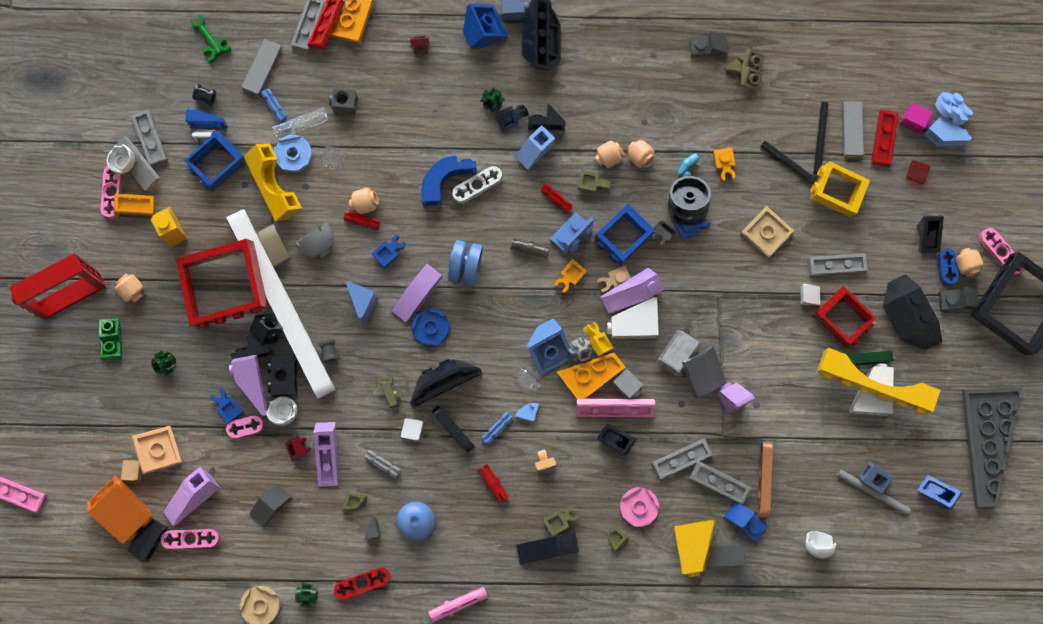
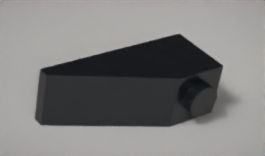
(547, 548)

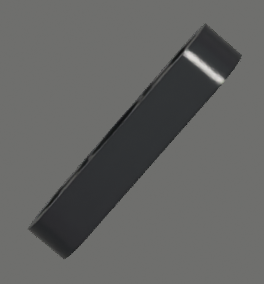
(453, 429)

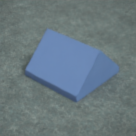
(363, 300)

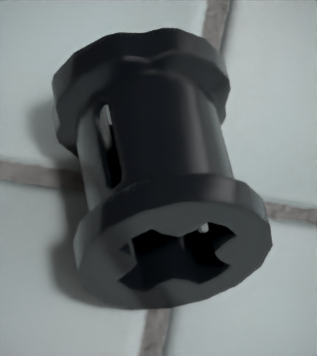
(204, 94)

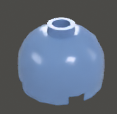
(416, 521)

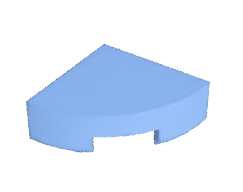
(528, 412)

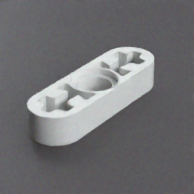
(491, 183)

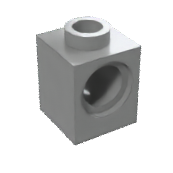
(628, 385)

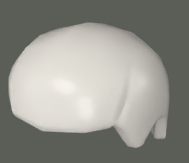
(121, 159)
(282, 411)
(819, 544)

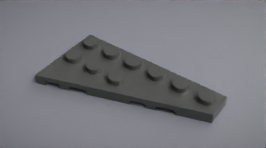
(989, 436)

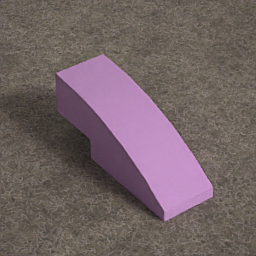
(417, 293)

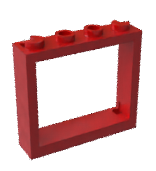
(52, 276)
(260, 301)

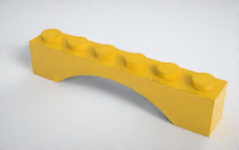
(839, 367)

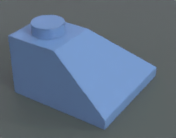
(549, 347)

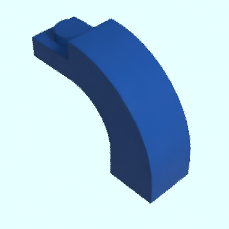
(439, 174)

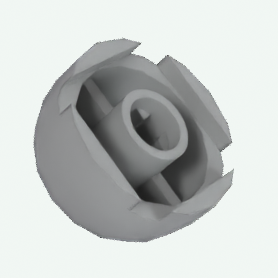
(317, 241)

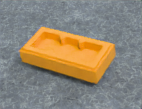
(133, 204)

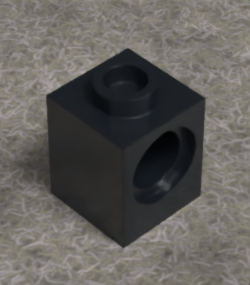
(266, 329)

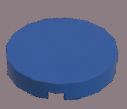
(430, 327)

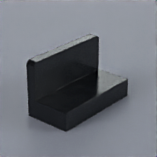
(147, 540)

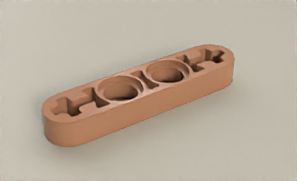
(765, 480)

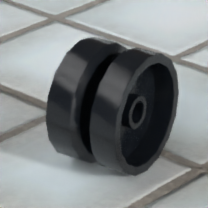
(689, 200)

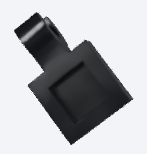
(508, 117)

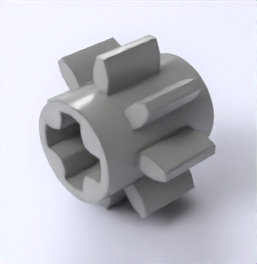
(580, 350)

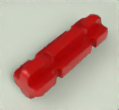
(556, 198)
(362, 220)

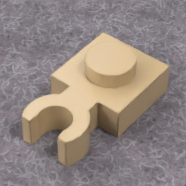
(615, 278)

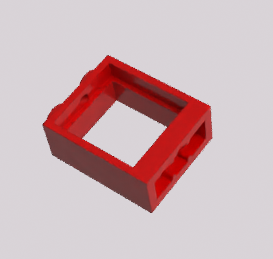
(856, 306)

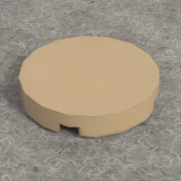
(260, 605)

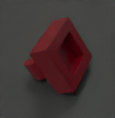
(419, 41)
(296, 449)

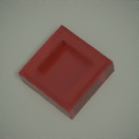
(917, 172)

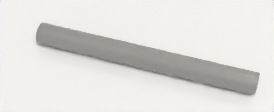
(868, 489)

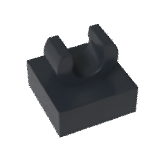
(665, 231)

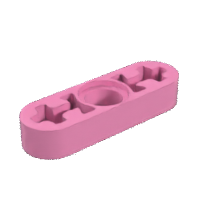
(118, 178)
(996, 237)
(176, 534)

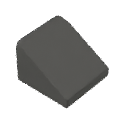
(372, 530)

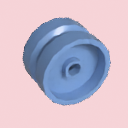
(464, 262)

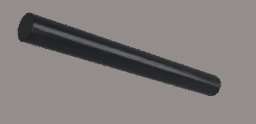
(821, 136)
(788, 162)

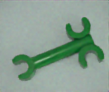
(216, 48)

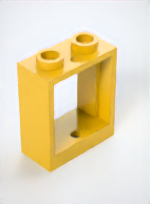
(857, 194)

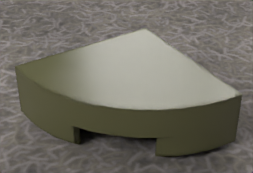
(735, 66)
(353, 501)
(616, 537)

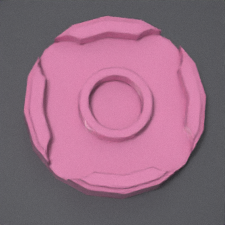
(639, 507)

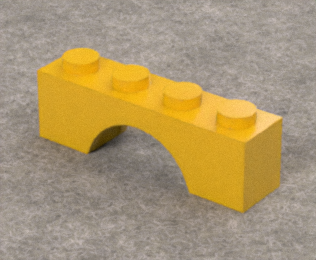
(262, 165)

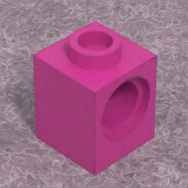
(916, 118)

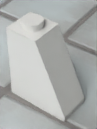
(636, 322)
(869, 403)

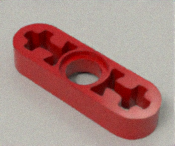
(349, 593)

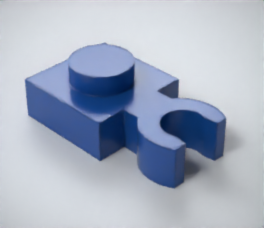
(689, 231)
(386, 253)
(228, 407)

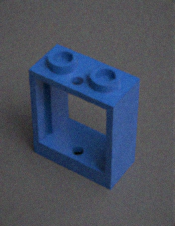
(204, 149)
(637, 221)

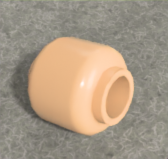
(609, 154)
(641, 154)
(364, 201)
(969, 262)
(129, 288)

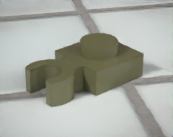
(558, 522)

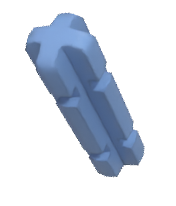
(274, 105)
(497, 428)

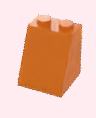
(119, 510)

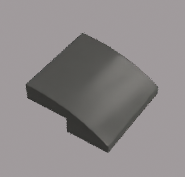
(704, 372)

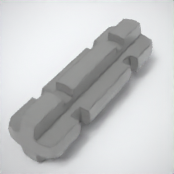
(382, 464)

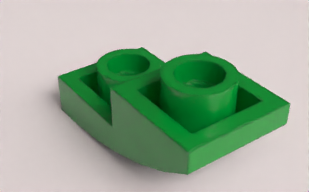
(110, 339)

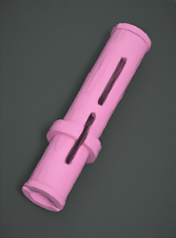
(457, 604)

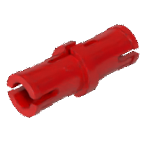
(493, 483)

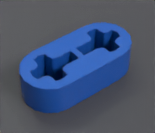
(943, 267)

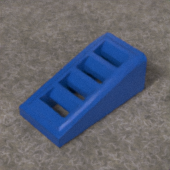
(199, 119)

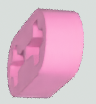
(244, 422)

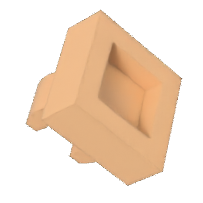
(544, 463)

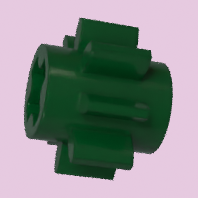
(492, 99)
(163, 363)
(306, 595)

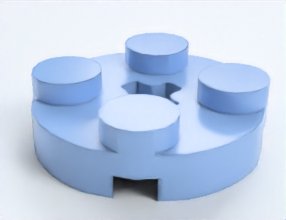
(952, 106)
(300, 161)

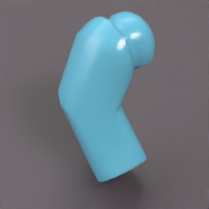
(687, 163)

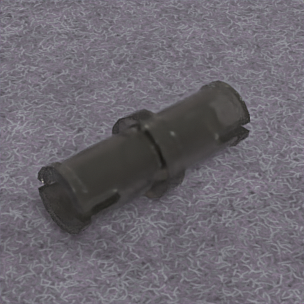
(530, 248)

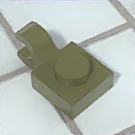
(590, 182)
(392, 396)

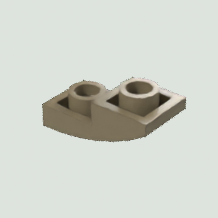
(751, 68)
(274, 246)

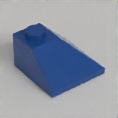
(482, 26)

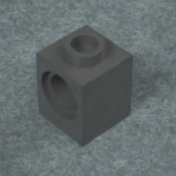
(347, 108)

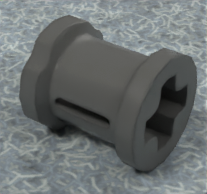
(328, 351)

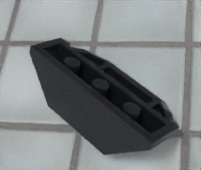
(541, 35)
(911, 313)
(442, 379)

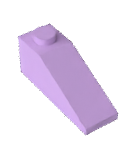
(633, 291)
(248, 378)
(734, 397)
(326, 453)

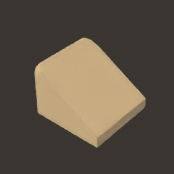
(131, 471)

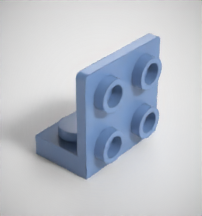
(571, 233)

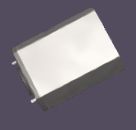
(678, 349)

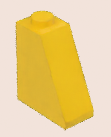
(168, 227)
(694, 545)

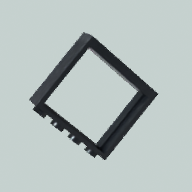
(982, 309)

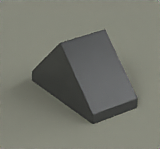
(269, 504)

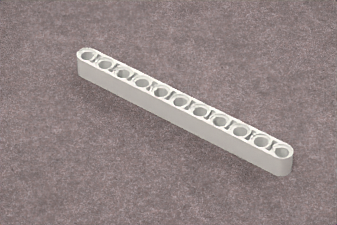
(284, 309)

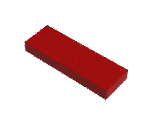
(325, 24)
(884, 138)

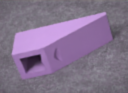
(190, 495)

